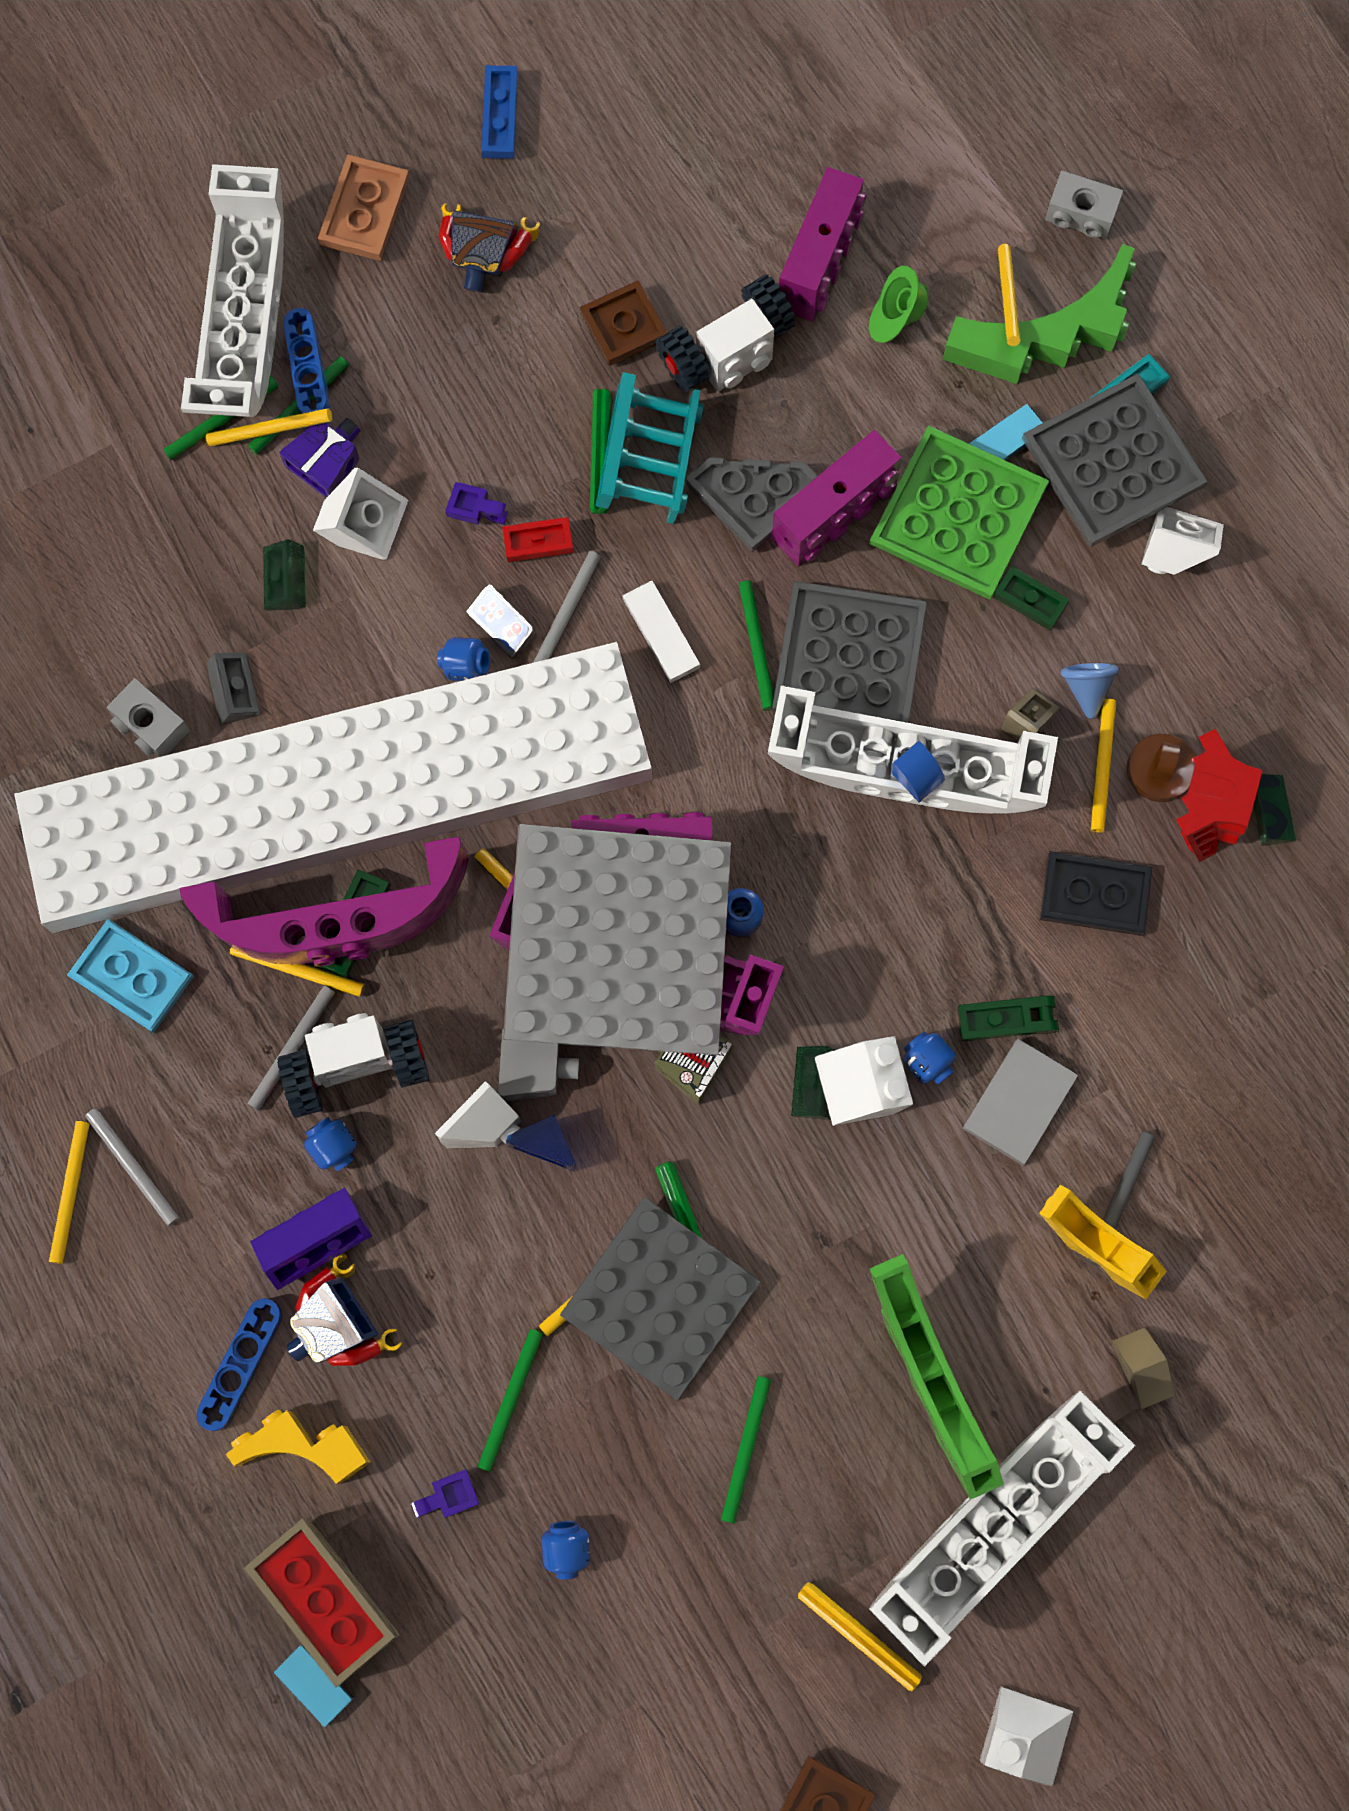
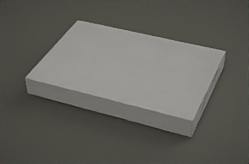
(1020, 1102)

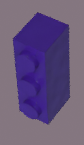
(310, 1238)

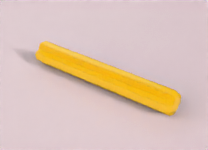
(860, 1636)

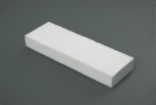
(661, 631)

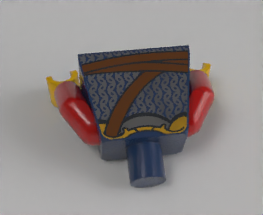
(483, 244)
(332, 1322)

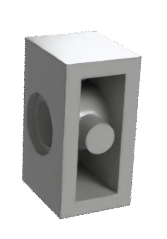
(1079, 191)
(137, 703)

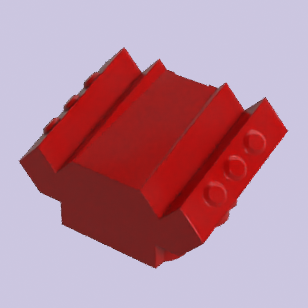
(1217, 798)

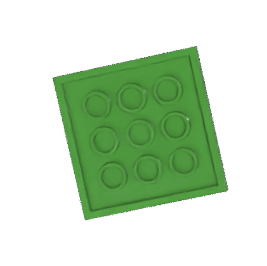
(959, 512)

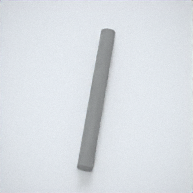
(568, 607)
(292, 1045)
(132, 1167)

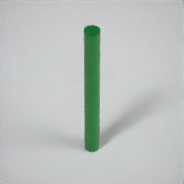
(331, 374)
(205, 427)
(757, 644)
(510, 1400)
(745, 1450)

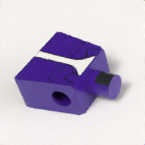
(323, 455)

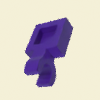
(471, 503)
(451, 1494)

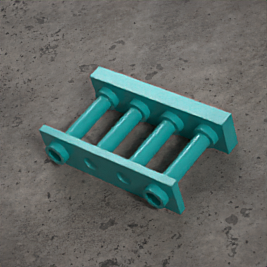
(619, 457)

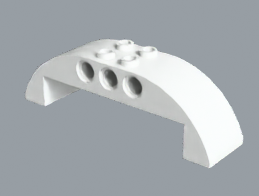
(240, 294)
(859, 753)
(999, 1526)

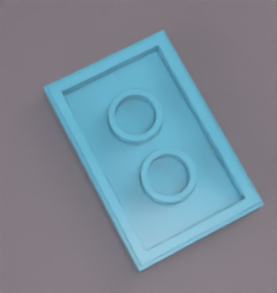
(130, 975)

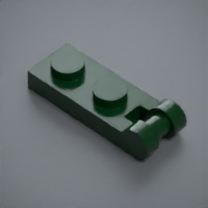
(1006, 1018)

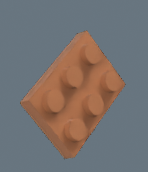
(364, 207)

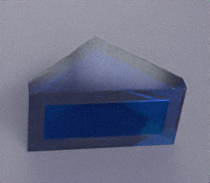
(544, 1142)

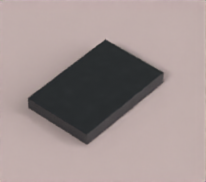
(1096, 893)

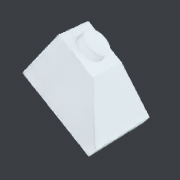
(361, 515)
(1180, 541)
(480, 1121)
(1026, 1737)

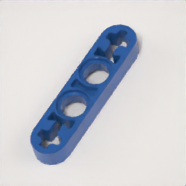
(304, 365)
(235, 1362)

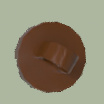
(1161, 767)

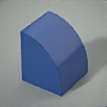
(918, 771)

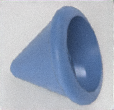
(1090, 684)

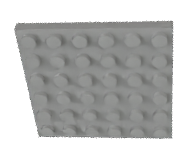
(617, 940)

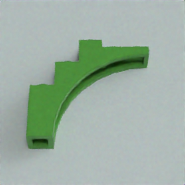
(1051, 338)
(933, 1378)

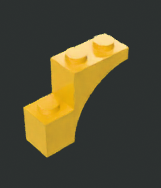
(1096, 1240)
(283, 1433)

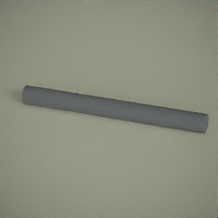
(1128, 1181)

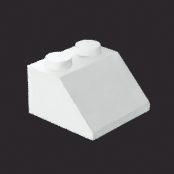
(864, 1081)

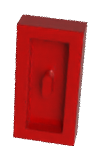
(537, 539)

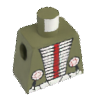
(693, 1072)

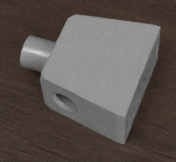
(532, 1069)

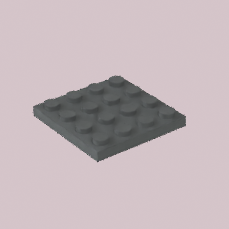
(1114, 460)
(852, 649)
(660, 1298)

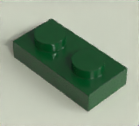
(1031, 598)

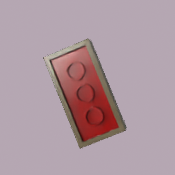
(321, 1601)

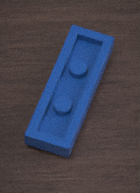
(499, 111)

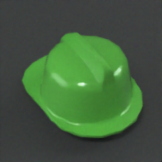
(899, 304)

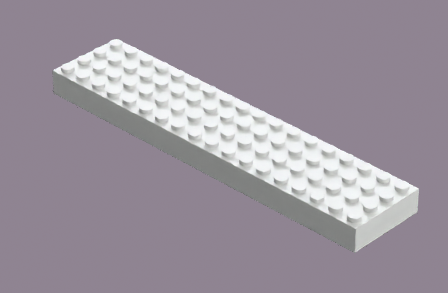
(332, 787)

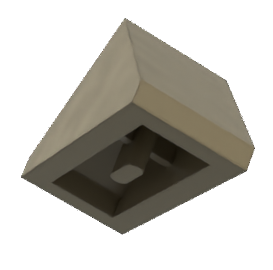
(1029, 714)
(1144, 1367)

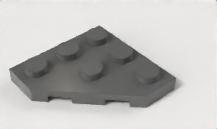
(748, 493)

